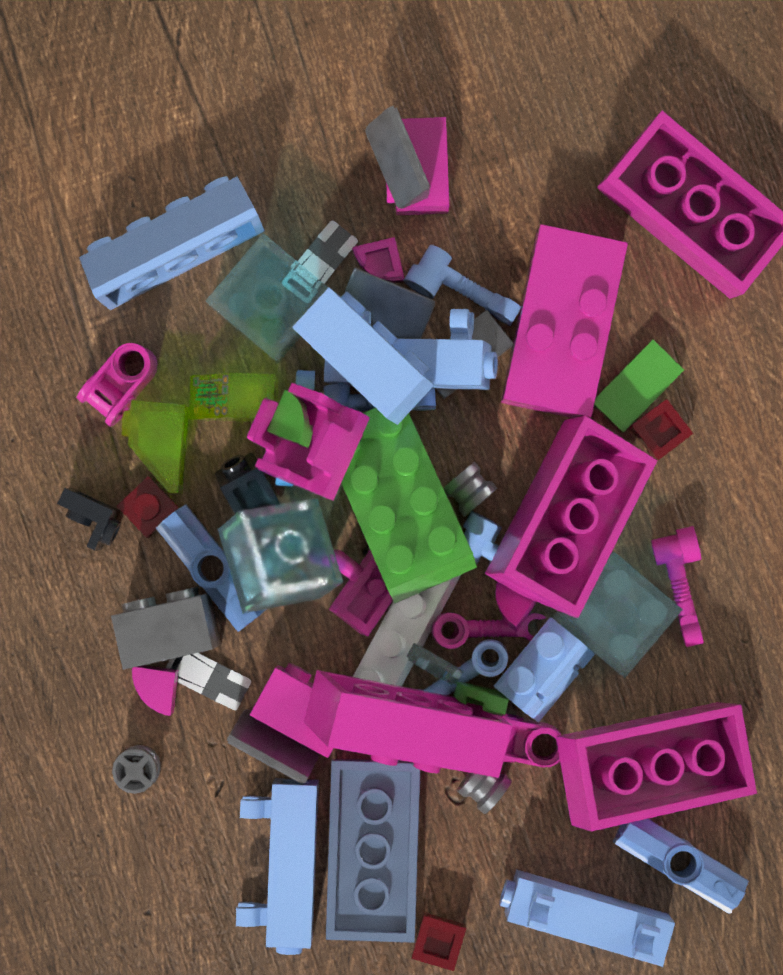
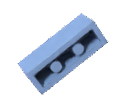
(364, 354)

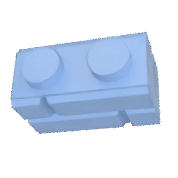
(544, 669)

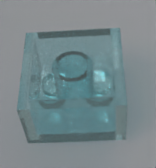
(266, 297)
(279, 555)
(621, 616)

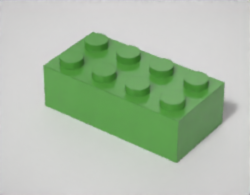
(404, 509)

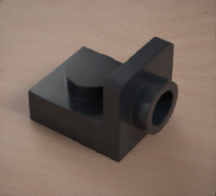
(244, 484)
(86, 509)

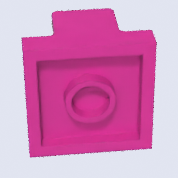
(331, 449)

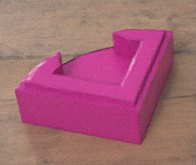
(380, 259)
(513, 606)
(156, 687)

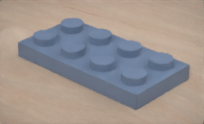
(372, 851)

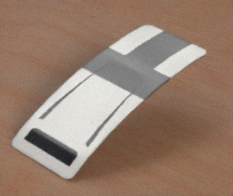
(328, 251)
(211, 679)

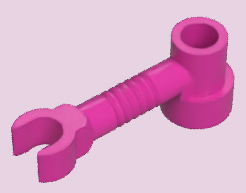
(675, 552)
(473, 629)

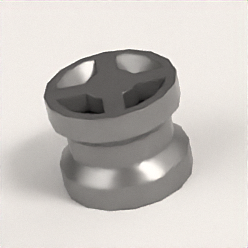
(469, 488)
(130, 775)
(484, 789)

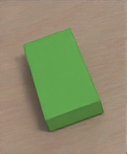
(637, 386)

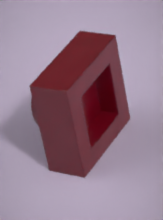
(661, 430)
(147, 506)
(438, 941)

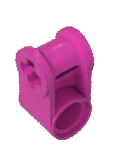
(116, 383)
(521, 738)

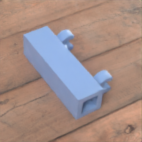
(452, 361)
(291, 865)
(587, 917)

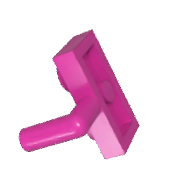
(363, 596)

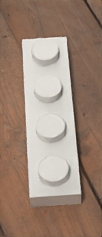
(402, 626)

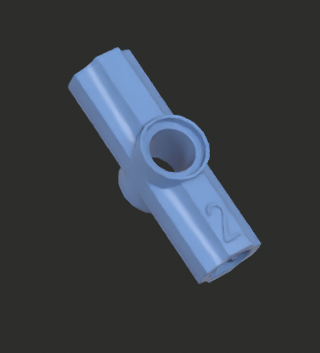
(192, 545)
(702, 876)

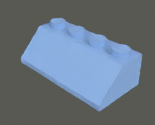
(170, 243)

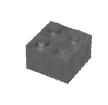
(166, 630)

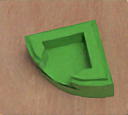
(291, 420)
(491, 699)

